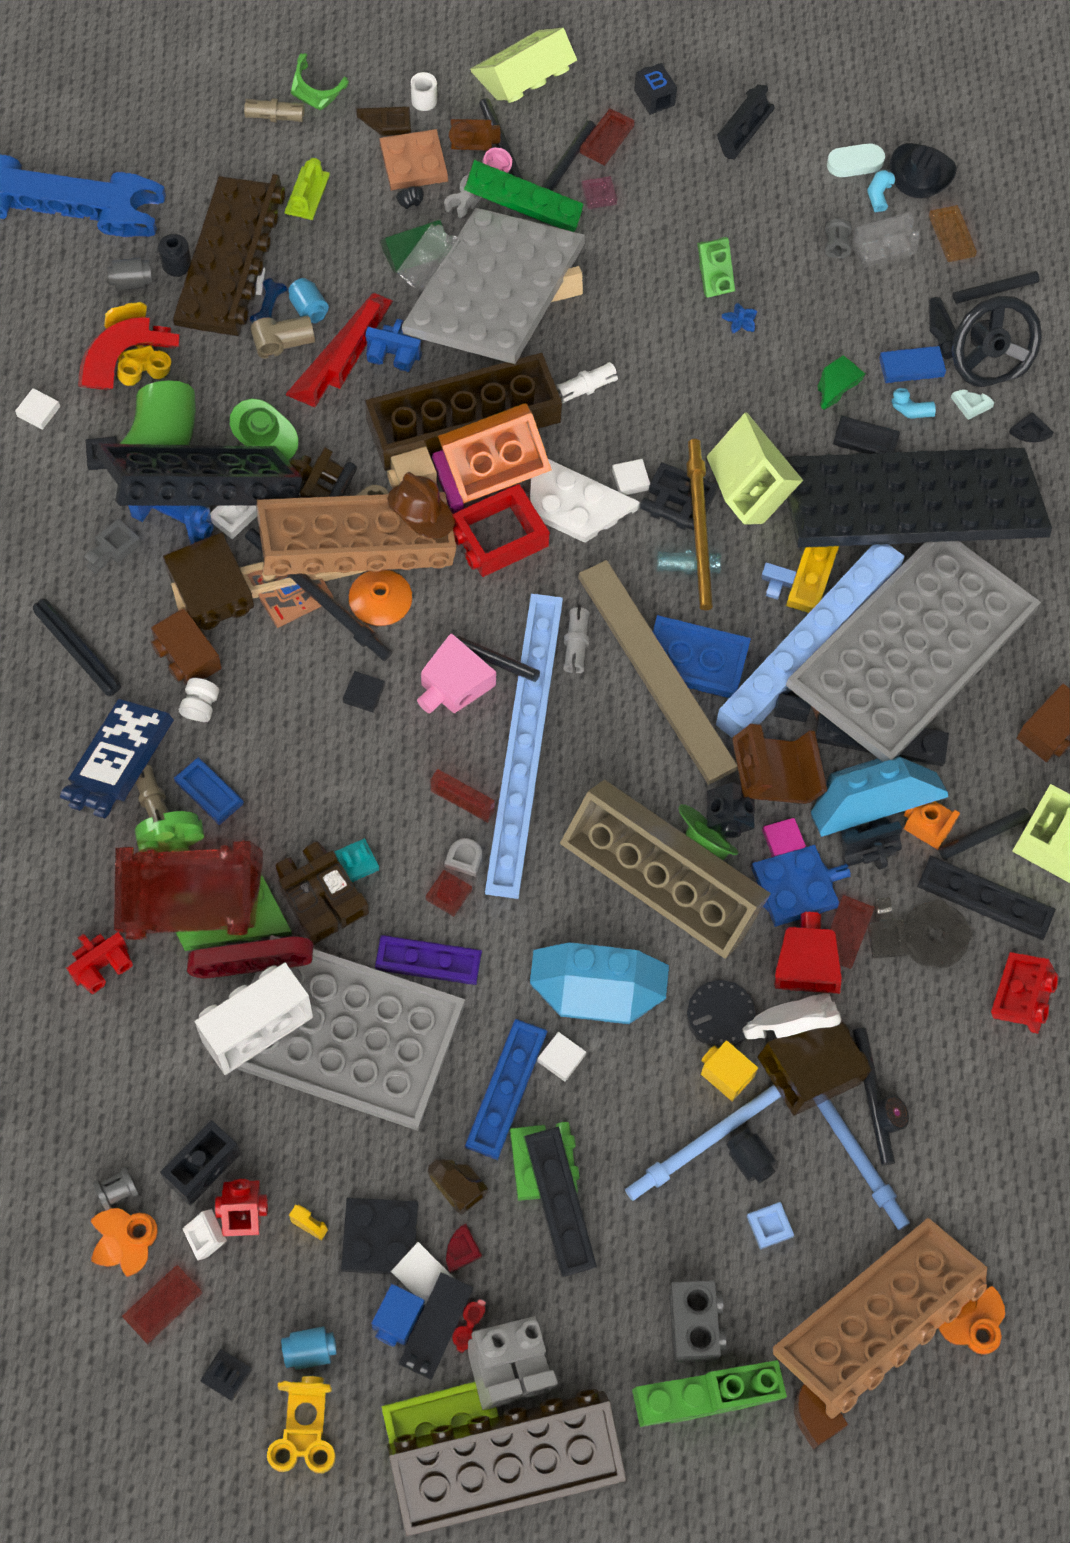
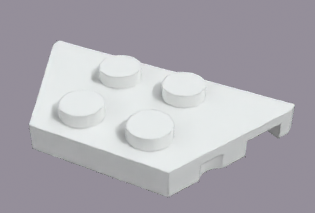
(577, 502)

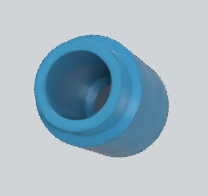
(308, 300)
(308, 1348)

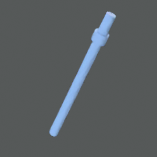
(659, 1173)

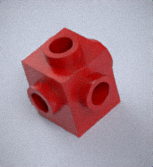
(241, 1207)

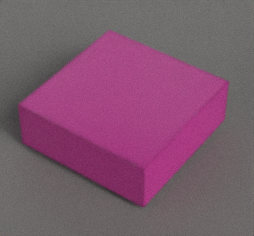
(783, 837)

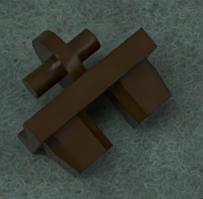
(323, 468)

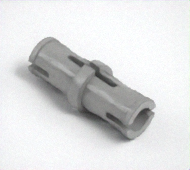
(576, 640)

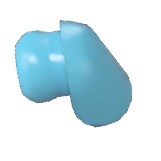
(881, 181)

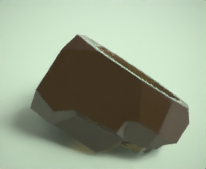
(457, 1184)

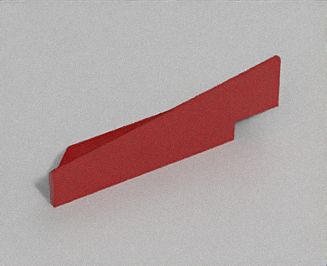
(340, 354)

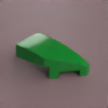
(837, 379)

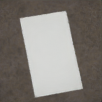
(419, 1271)

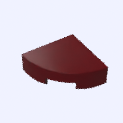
(461, 1250)

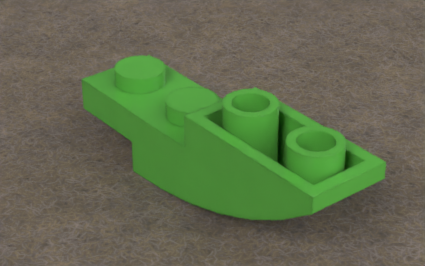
(709, 1394)

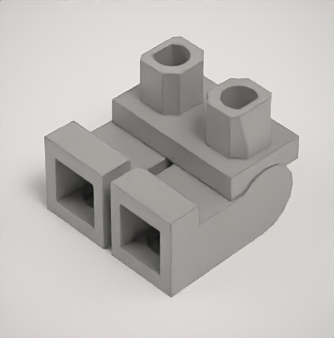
(510, 1363)

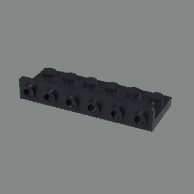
(198, 474)

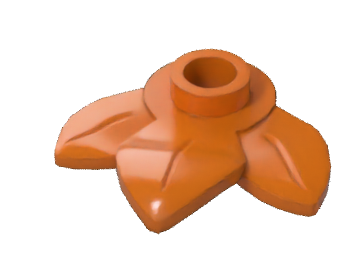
(118, 1241)
(976, 1315)

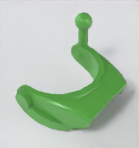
(311, 96)

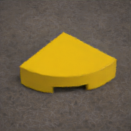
(302, 1219)

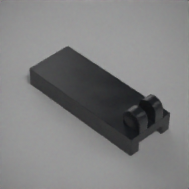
(745, 122)
(436, 1326)

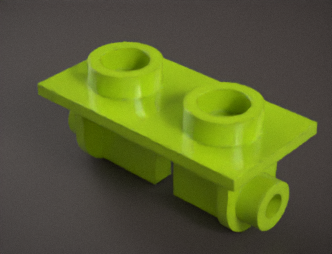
(307, 190)

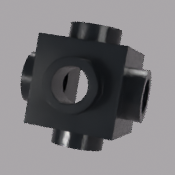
(729, 810)

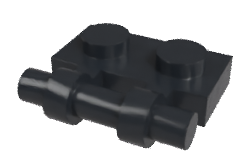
(675, 486)

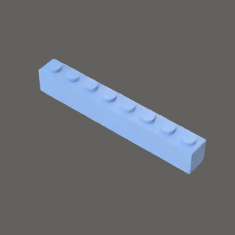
(762, 689)

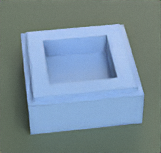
(770, 1225)

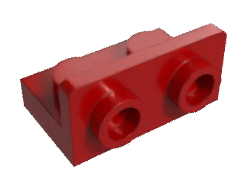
(1025, 991)

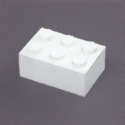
(254, 1017)

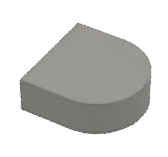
(464, 856)

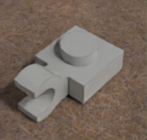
(463, 200)

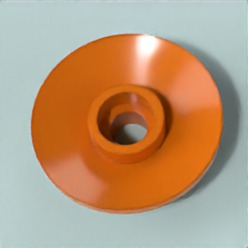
(380, 609)

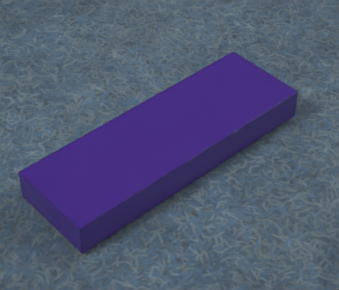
(428, 960)

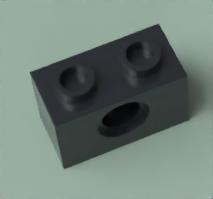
(200, 1162)

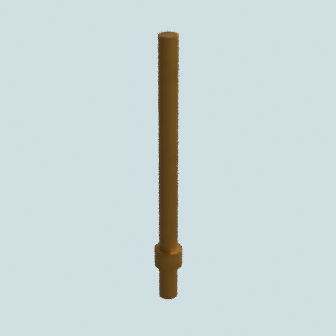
(696, 471)

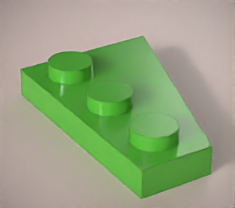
(268, 922)

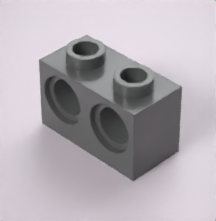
(686, 1321)

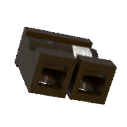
(320, 881)

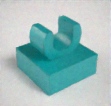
(357, 860)

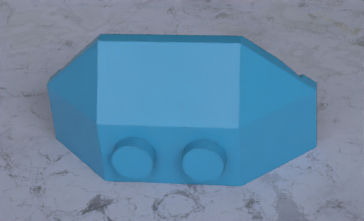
(874, 792)
(598, 981)

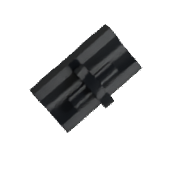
(872, 845)

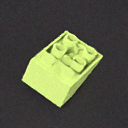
(751, 472)
(1048, 834)

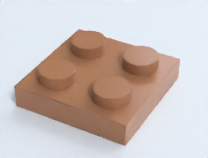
(413, 159)

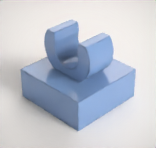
(777, 577)

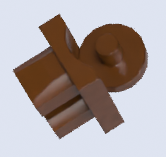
(473, 134)

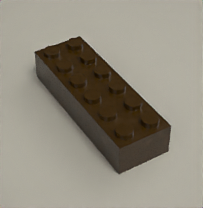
(424, 412)

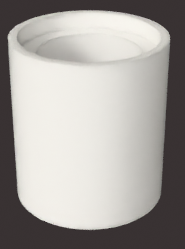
(424, 91)

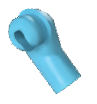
(909, 408)

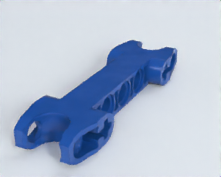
(108, 203)

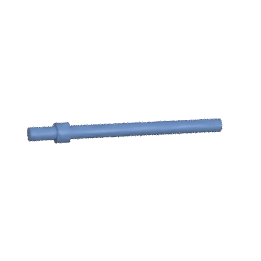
(883, 1194)

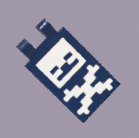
(116, 757)

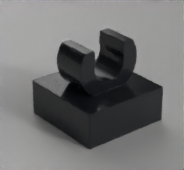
(226, 1375)

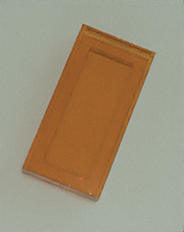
(952, 233)

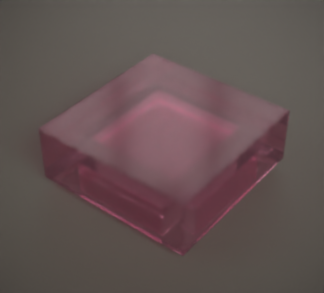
(599, 192)

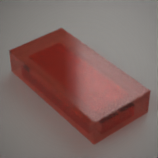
(607, 136)
(462, 795)
(850, 927)
(162, 1304)

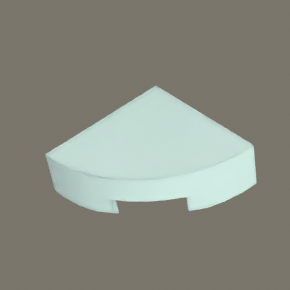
(972, 403)

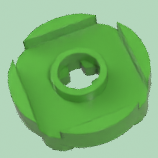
(172, 834)

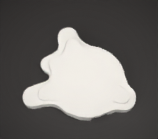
(794, 1017)

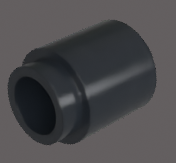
(174, 255)
(751, 1156)

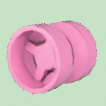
(498, 159)

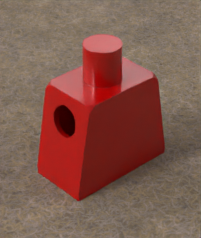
(809, 958)

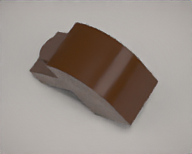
(813, 1420)

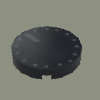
(720, 1013)

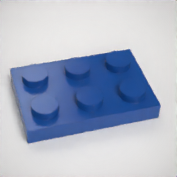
(703, 656)

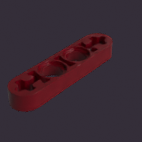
(249, 957)

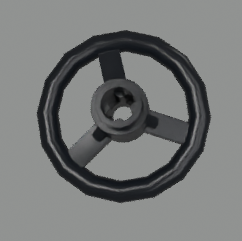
(994, 341)

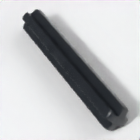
(76, 647)

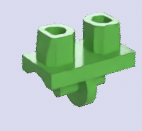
(716, 267)

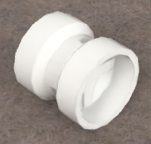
(198, 700)

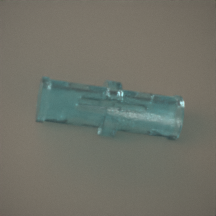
(685, 562)

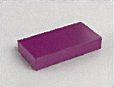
(447, 482)

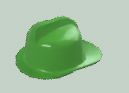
(261, 424)
(706, 837)

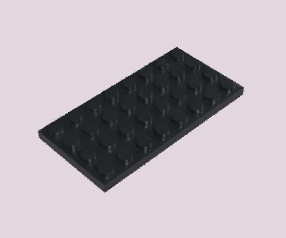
(916, 498)

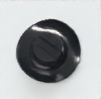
(921, 170)

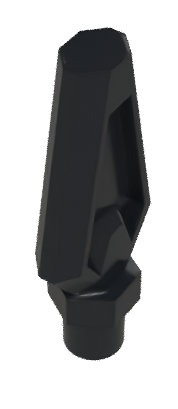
(941, 326)

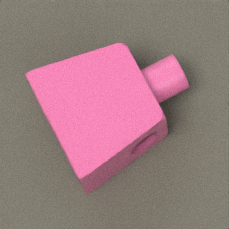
(454, 677)

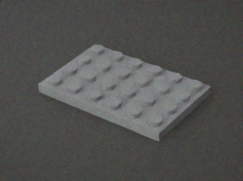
(494, 285)
(370, 1040)

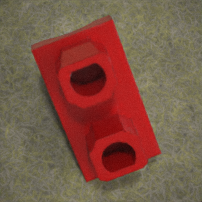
(96, 955)

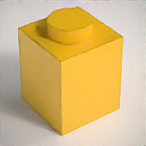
(728, 1069)

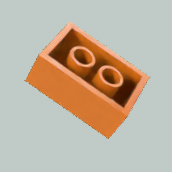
(495, 453)

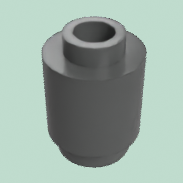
(129, 274)

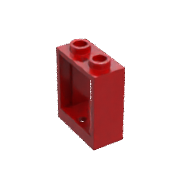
(515, 498)

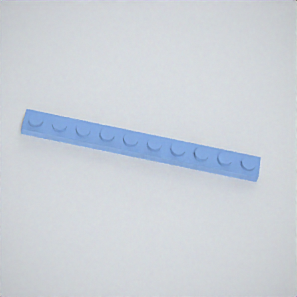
(524, 749)

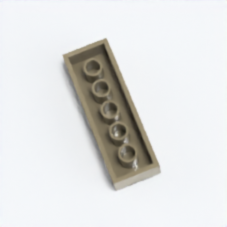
(664, 868)

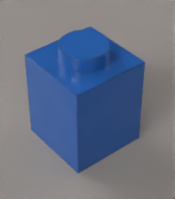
(397, 1316)

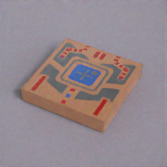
(287, 602)

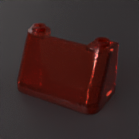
(187, 890)

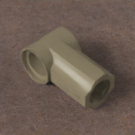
(274, 337)

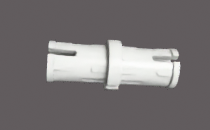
(587, 382)

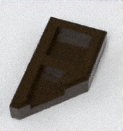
(386, 120)

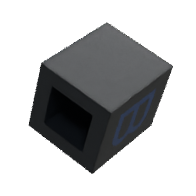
(655, 88)

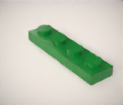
(523, 196)

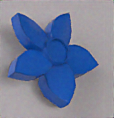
(741, 318)

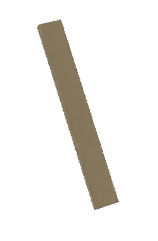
(658, 672)

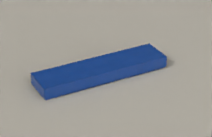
(506, 1089)

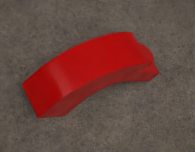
(101, 355)

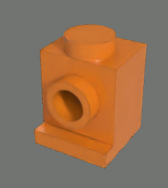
(928, 830)

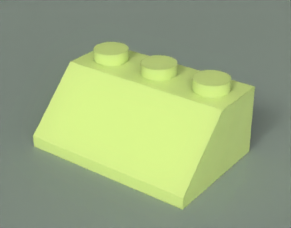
(526, 64)

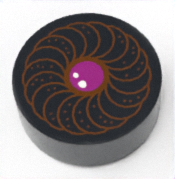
(892, 1114)

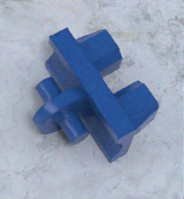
(392, 341)

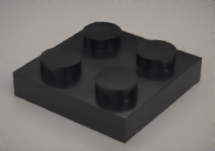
(377, 1234)

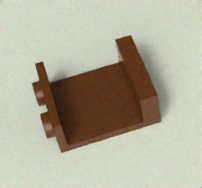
(779, 767)

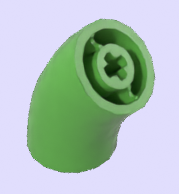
(163, 414)

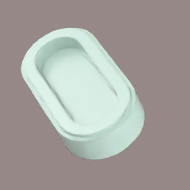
(855, 160)

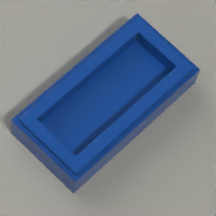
(912, 364)
(208, 791)

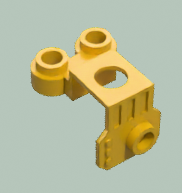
(143, 358)
(303, 1439)

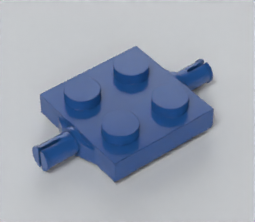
(798, 884)

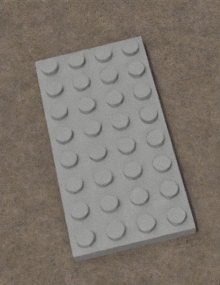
(912, 646)

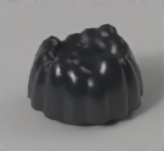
(410, 196)

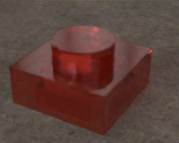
(448, 893)

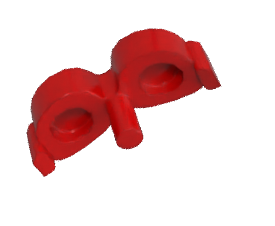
(472, 1315)

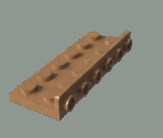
(344, 537)
(882, 1316)

